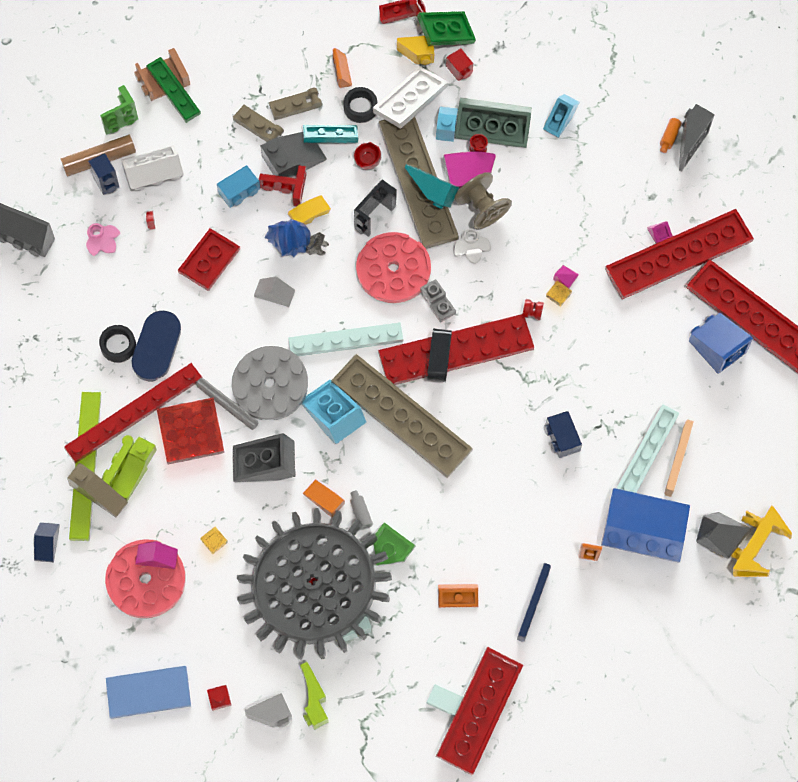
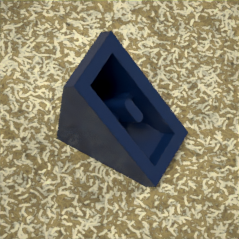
(46, 542)

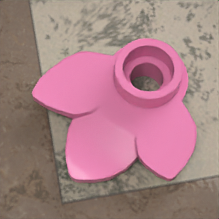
(102, 241)

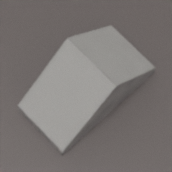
(275, 291)

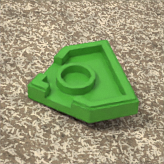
(394, 544)

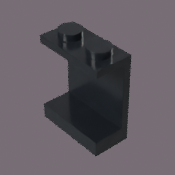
(381, 193)

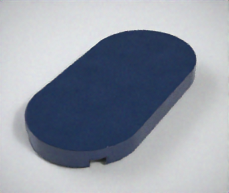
(156, 345)

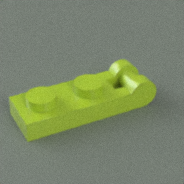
(118, 461)

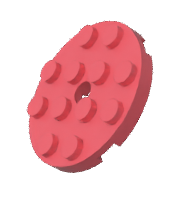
(393, 249)
(139, 598)

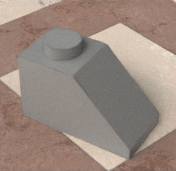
(270, 712)

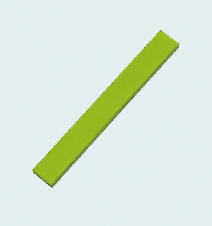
(82, 506)

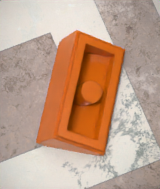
(341, 68)
(458, 595)

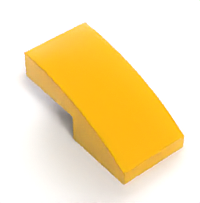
(309, 210)

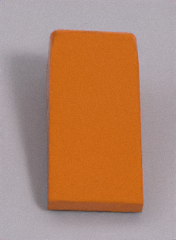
(324, 498)
(589, 551)

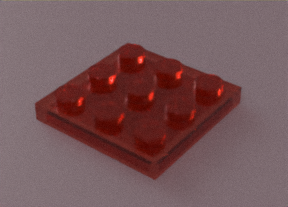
(190, 431)

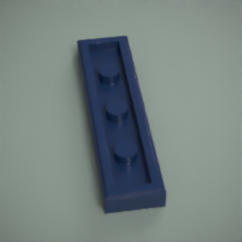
(534, 602)

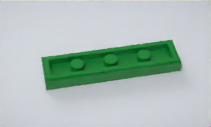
(173, 89)

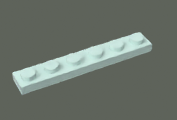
(346, 339)
(648, 449)

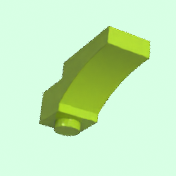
(134, 467)
(314, 711)

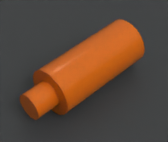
(670, 134)

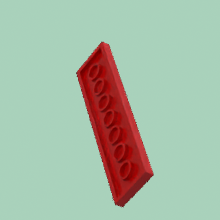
(679, 253)
(747, 311)
(467, 348)

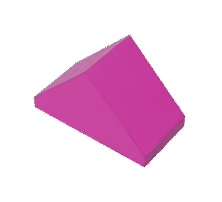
(156, 555)

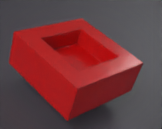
(219, 697)

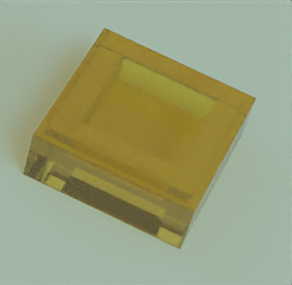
(558, 293)
(213, 540)

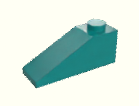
(434, 188)

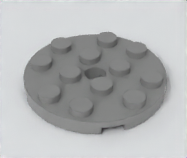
(273, 401)

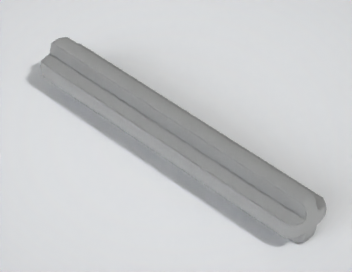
(227, 403)

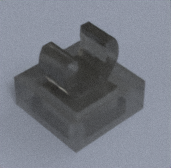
(315, 244)

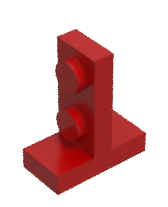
(400, 10)
(286, 184)

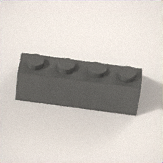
(25, 231)

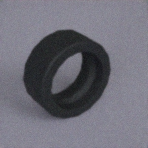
(359, 92)
(117, 330)

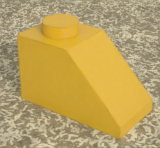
(416, 49)

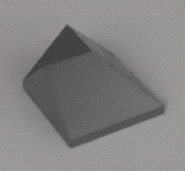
(721, 533)

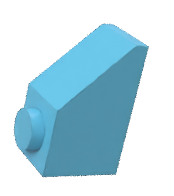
(561, 115)
(446, 124)

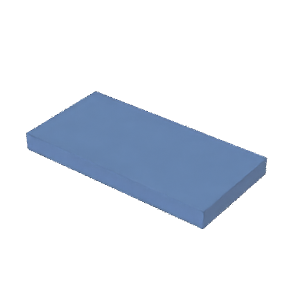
(148, 692)

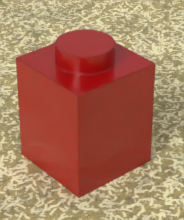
(459, 64)

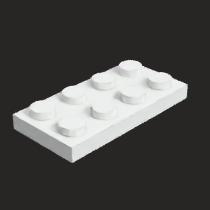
(410, 97)

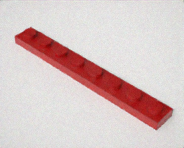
(132, 413)

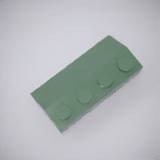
(496, 121)

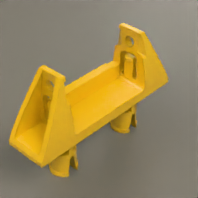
(764, 526)

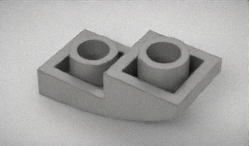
(437, 300)

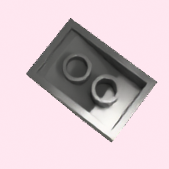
(695, 130)
(288, 152)
(264, 459)

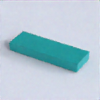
(330, 133)

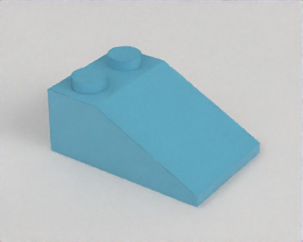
(334, 411)

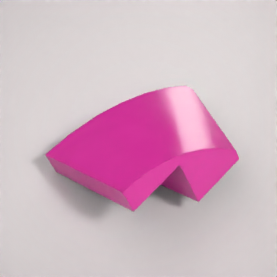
(467, 165)

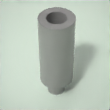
(360, 510)

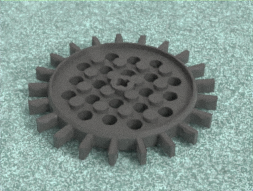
(307, 537)

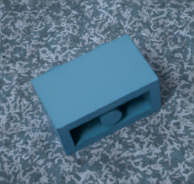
(238, 186)

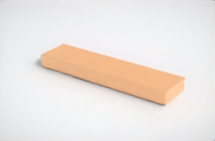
(678, 458)

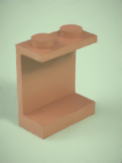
(150, 86)

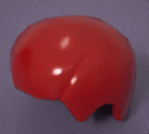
(367, 156)

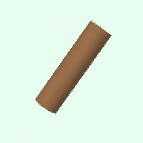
(113, 149)

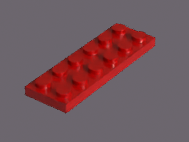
(479, 711)

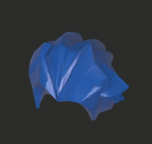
(289, 237)

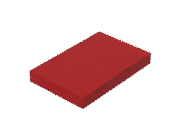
(209, 259)

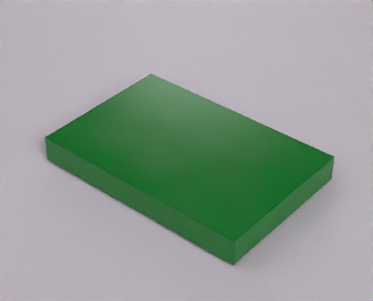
(446, 28)

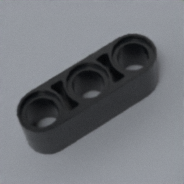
(439, 355)

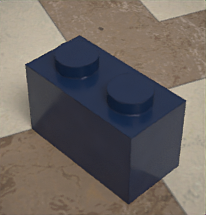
(104, 174)
(563, 434)

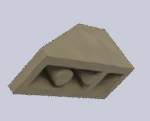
(96, 490)

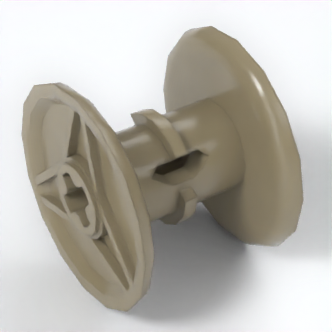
(476, 191)

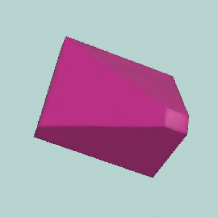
(660, 231)
(565, 276)

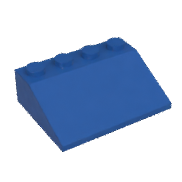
(646, 525)

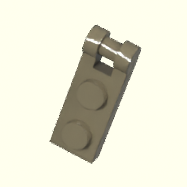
(295, 104)
(257, 123)

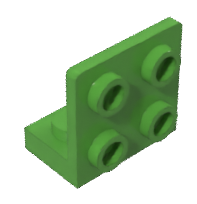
(121, 115)

